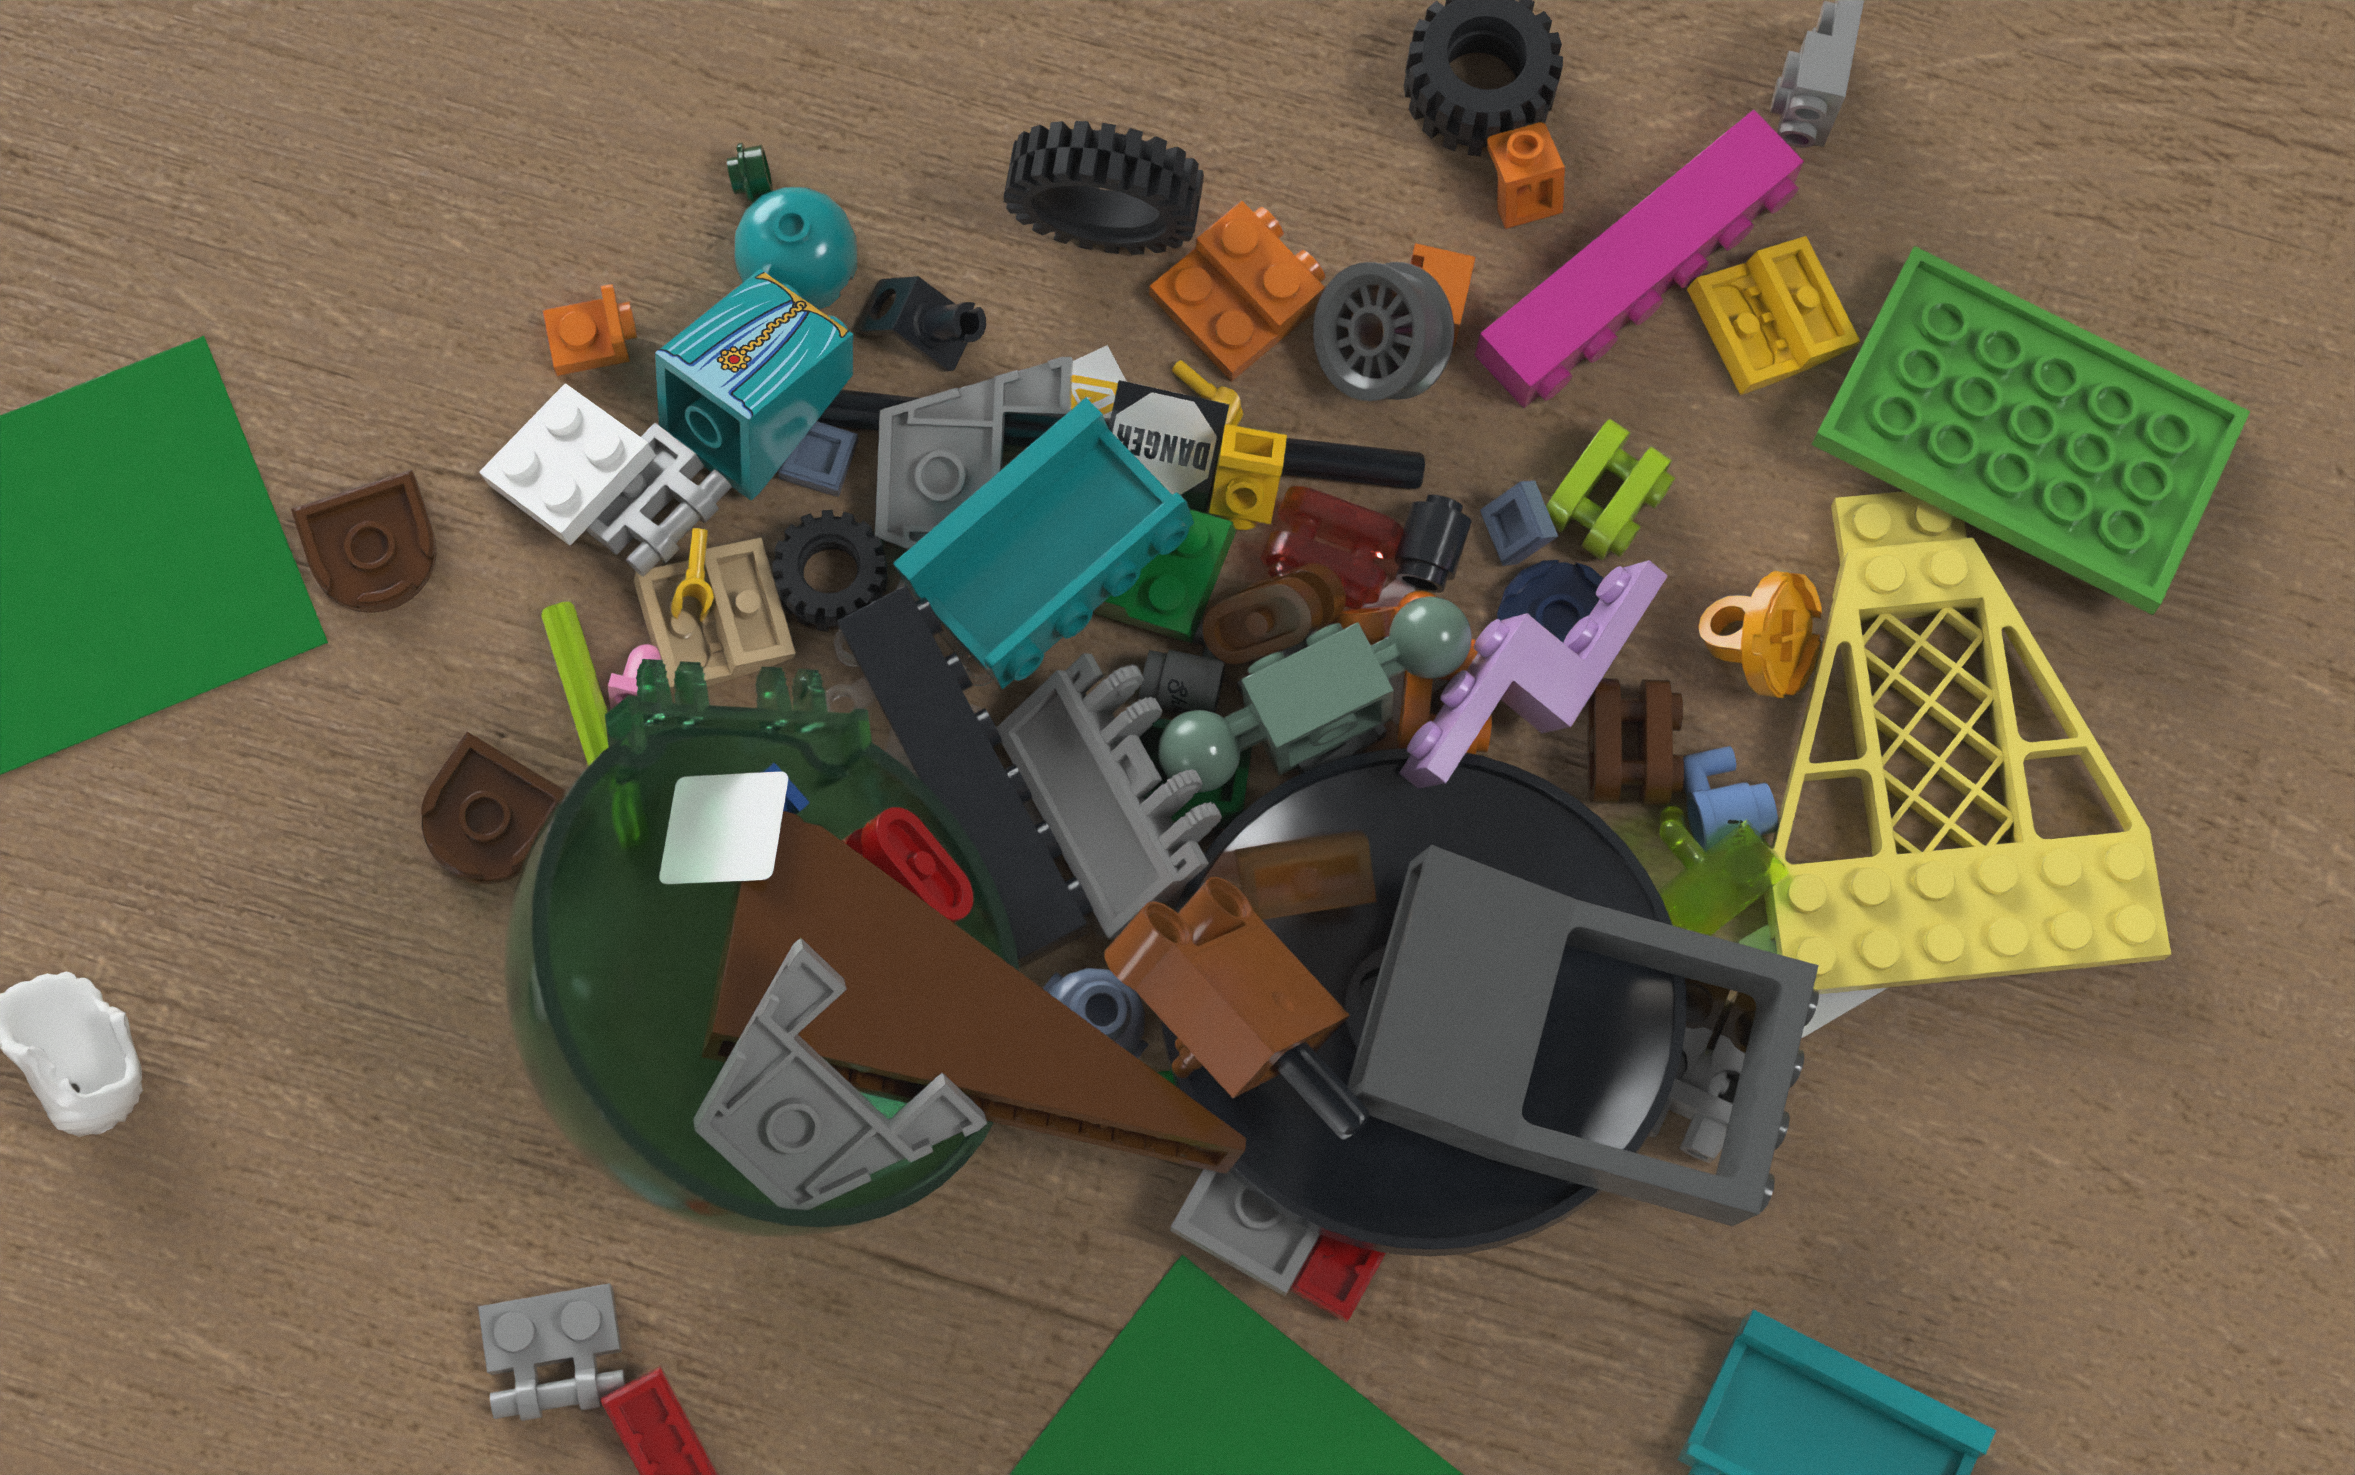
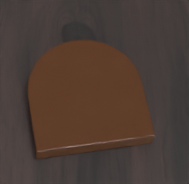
(370, 543)
(484, 812)

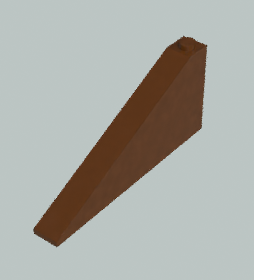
(941, 1002)

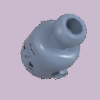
(1103, 1003)

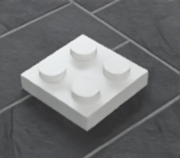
(567, 464)

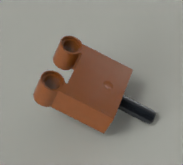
(1235, 999)

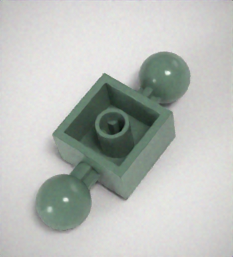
(1318, 694)

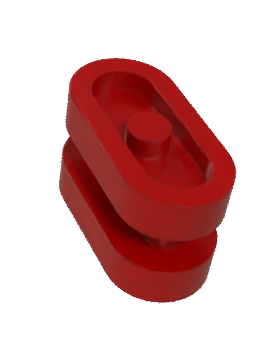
(915, 859)

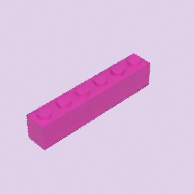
(1639, 259)

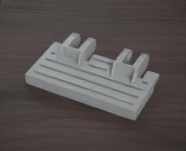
(1091, 788)

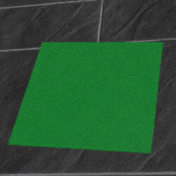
(135, 555)
(1218, 1392)

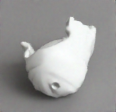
(72, 1051)

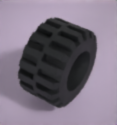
(1490, 27)

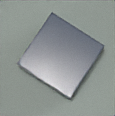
(821, 459)
(1518, 523)

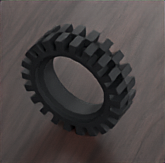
(1148, 198)

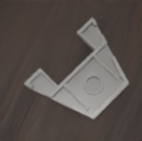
(953, 443)
(797, 1120)

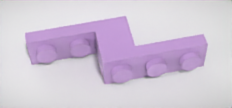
(1531, 673)

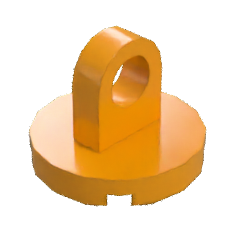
(1775, 634)

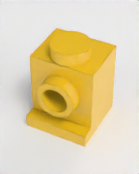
(1247, 476)

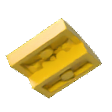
(1773, 315)

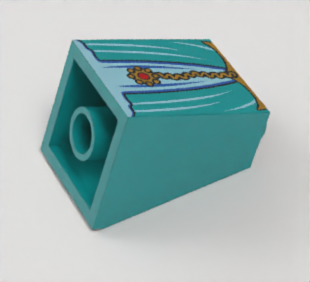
(751, 379)

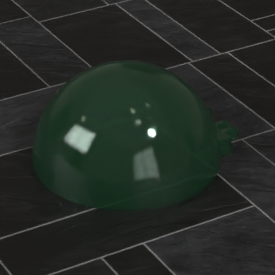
(621, 971)

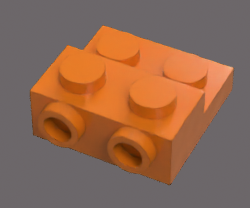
(1240, 289)

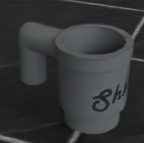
(1184, 680)

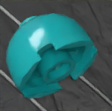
(799, 242)

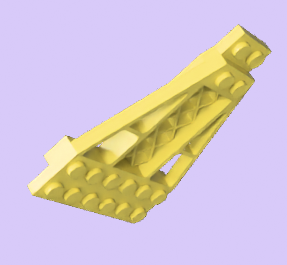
(1972, 906)

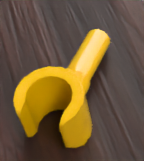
(1210, 392)
(694, 581)

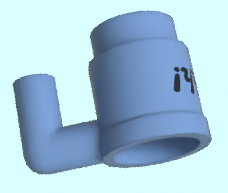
(1722, 809)

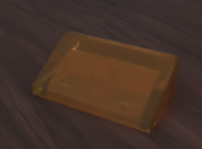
(1306, 874)

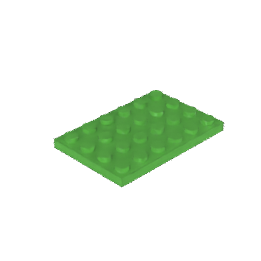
(2032, 430)

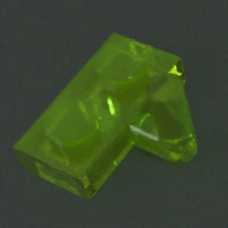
(1716, 881)

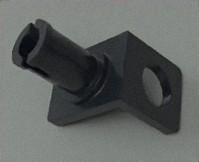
(923, 320)

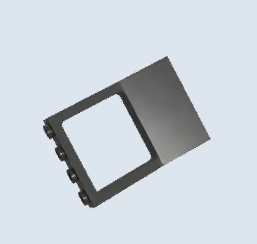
(1467, 1008)

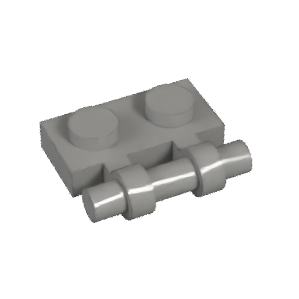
(652, 489)
(551, 1331)

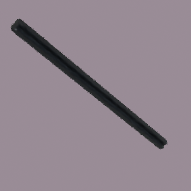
(1301, 456)

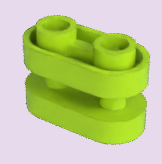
(1611, 527)

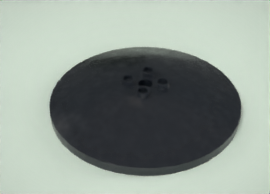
(1603, 1047)

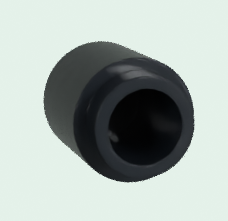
(1432, 543)

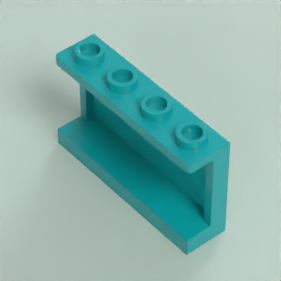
(1044, 545)
(1812, 1411)

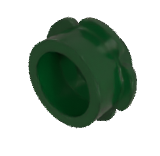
(750, 172)

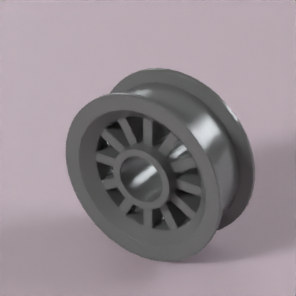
(1415, 326)

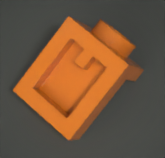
(1527, 174)
(590, 333)

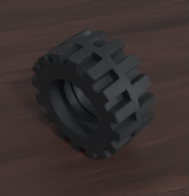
(822, 534)

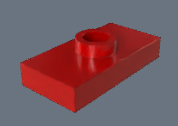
(1336, 1276)
(656, 1428)

